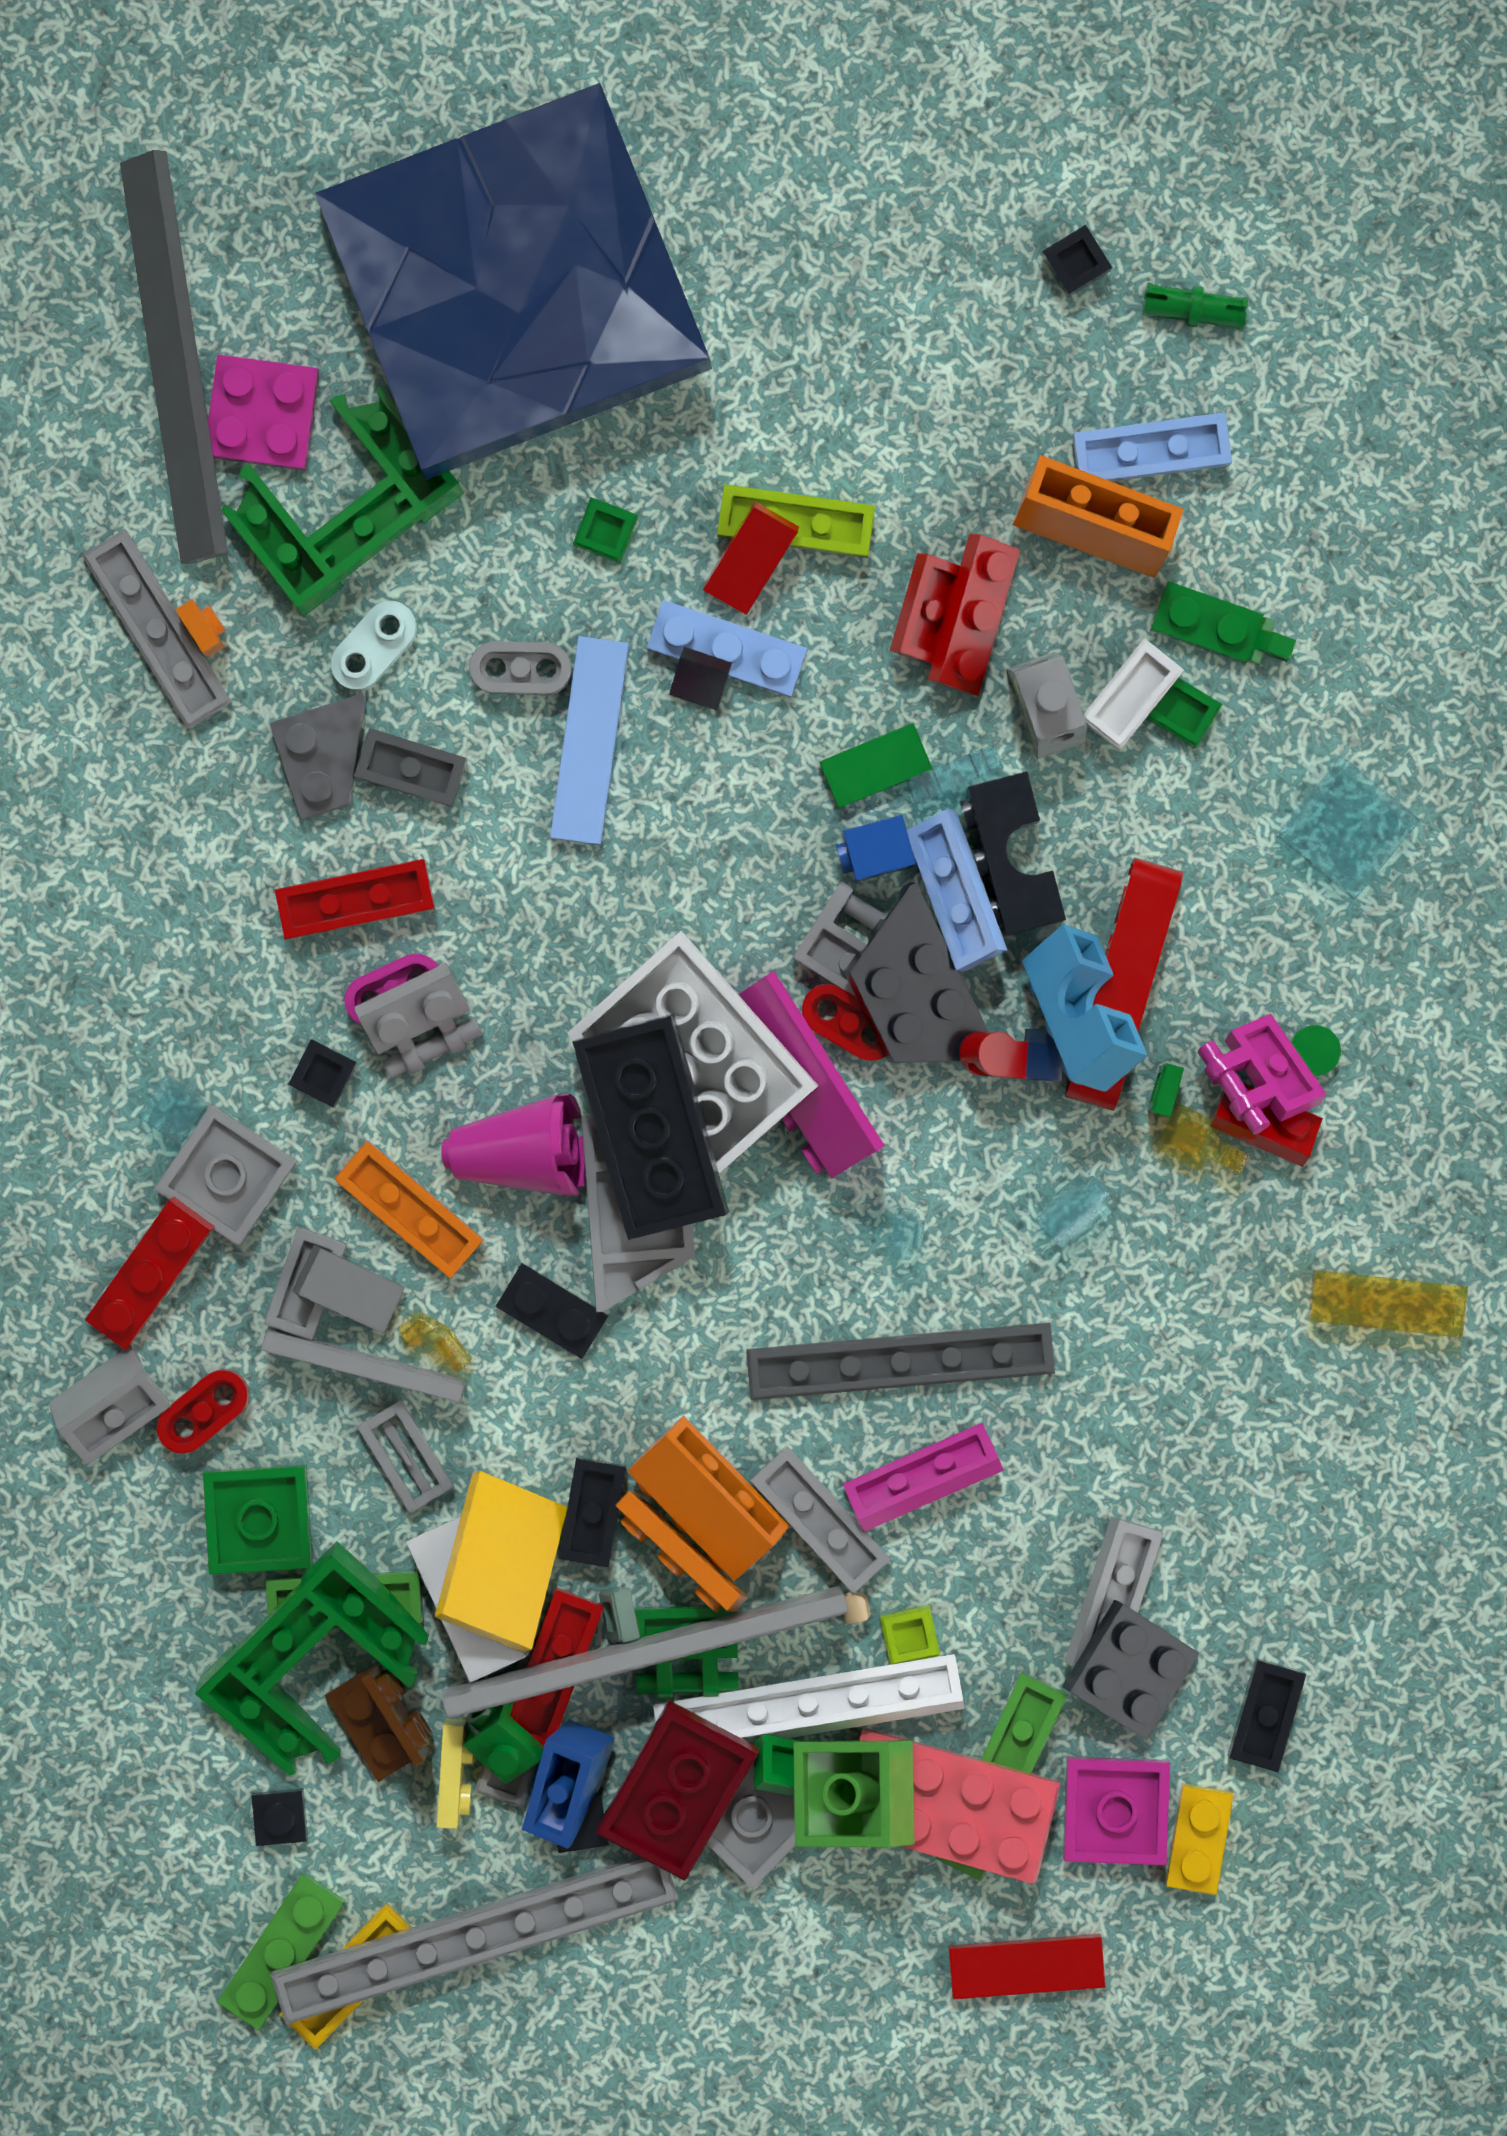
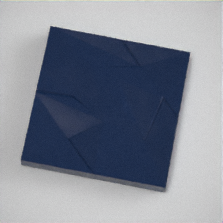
(513, 281)

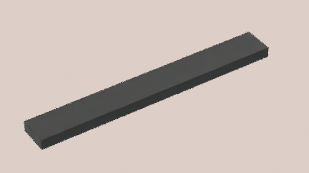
(173, 357)

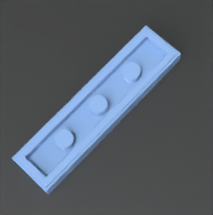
(589, 740)

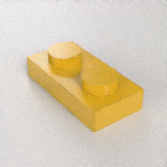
(1199, 1839)

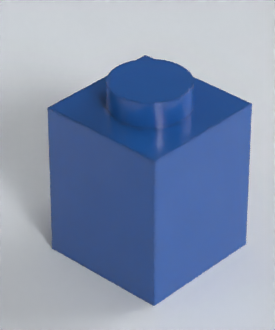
(876, 849)

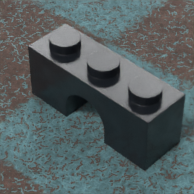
(996, 811)

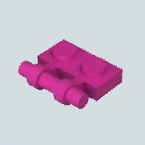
(1273, 1067)

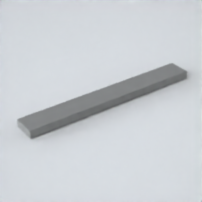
(644, 1652)
(471, 1937)

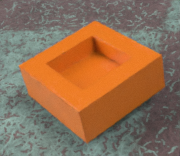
(203, 626)

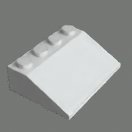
(735, 1061)

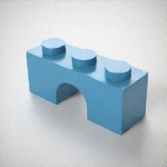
(1093, 1041)

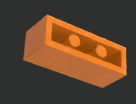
(1098, 516)
(708, 1498)

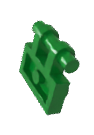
(665, 1683)

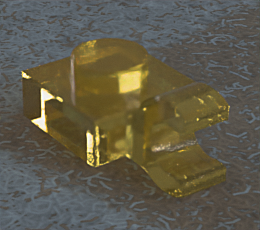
(1193, 1141)

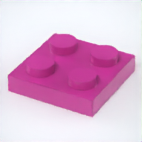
(262, 411)
(1116, 1810)

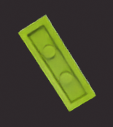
(822, 522)

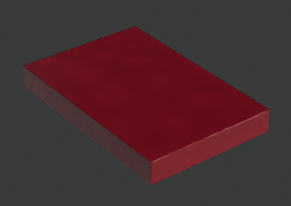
(677, 1790)

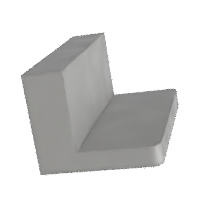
(107, 1405)

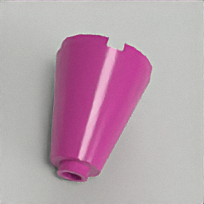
(521, 1148)

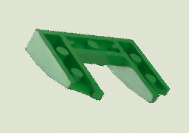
(315, 565)
(245, 1678)

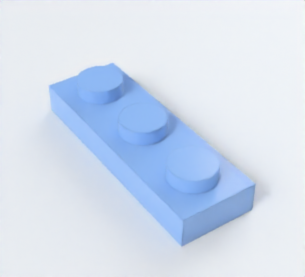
(1154, 448)
(754, 655)
(956, 890)

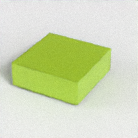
(910, 1635)

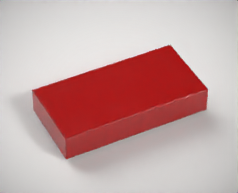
(750, 558)

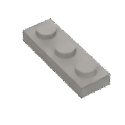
(819, 1519)
(1118, 1575)

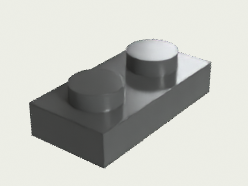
(410, 767)

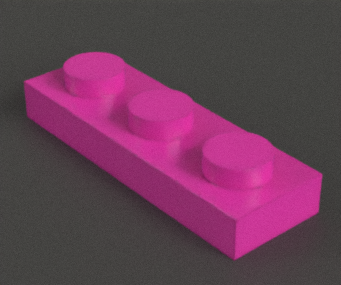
(923, 1477)

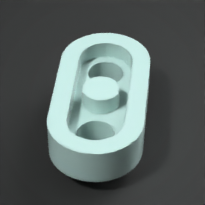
(375, 646)

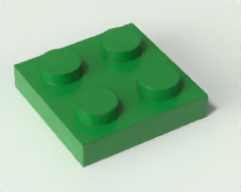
(257, 1519)

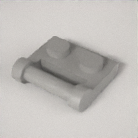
(829, 947)

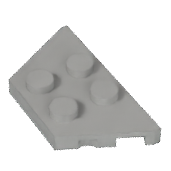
(619, 1263)

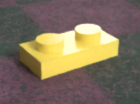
(453, 1795)

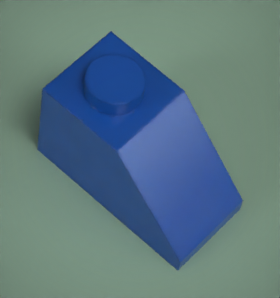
(567, 1782)

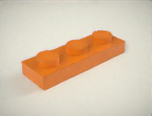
(409, 1209)
(680, 1554)

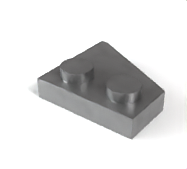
(321, 754)

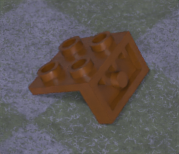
(380, 1722)

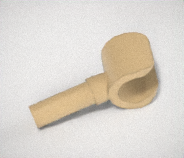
(857, 1607)

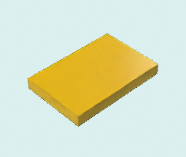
(501, 1562)

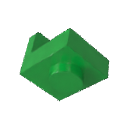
(501, 1742)

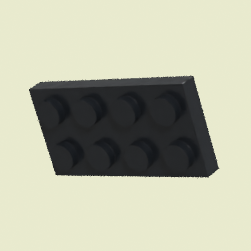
(650, 1127)

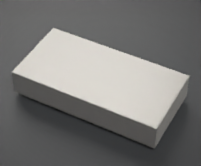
(1132, 694)

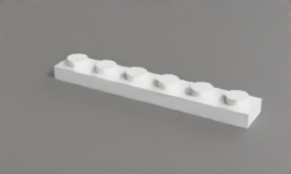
(834, 1700)

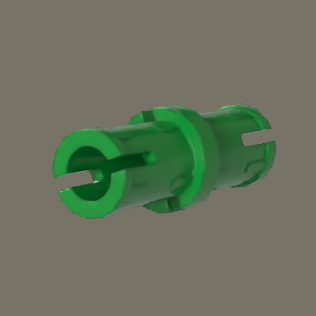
(1195, 306)

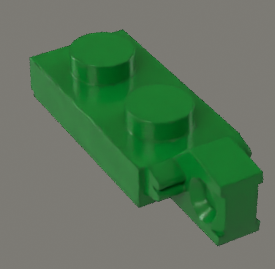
(1218, 626)

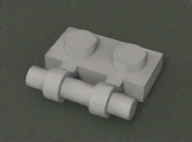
(412, 1010)

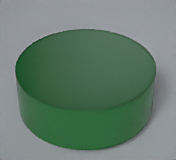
(1317, 1048)

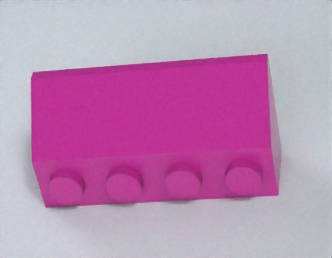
(829, 1115)

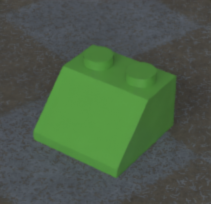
(854, 1793)

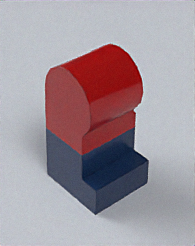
(1001, 1056)

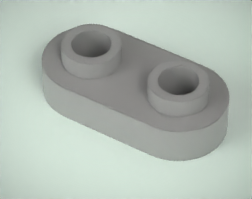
(520, 668)

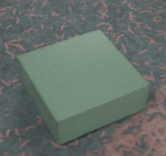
(619, 1614)

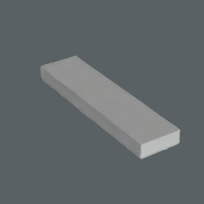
(157, 629)
(364, 1365)

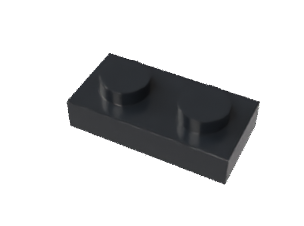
(551, 1310)
(592, 1512)
(1266, 1715)

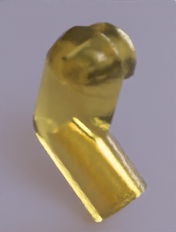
(440, 1338)

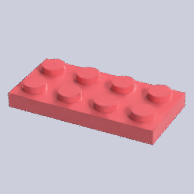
(978, 1811)

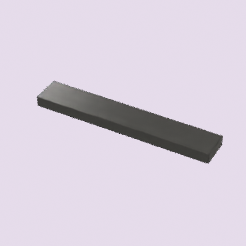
(900, 1361)

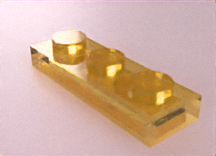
(1387, 1303)

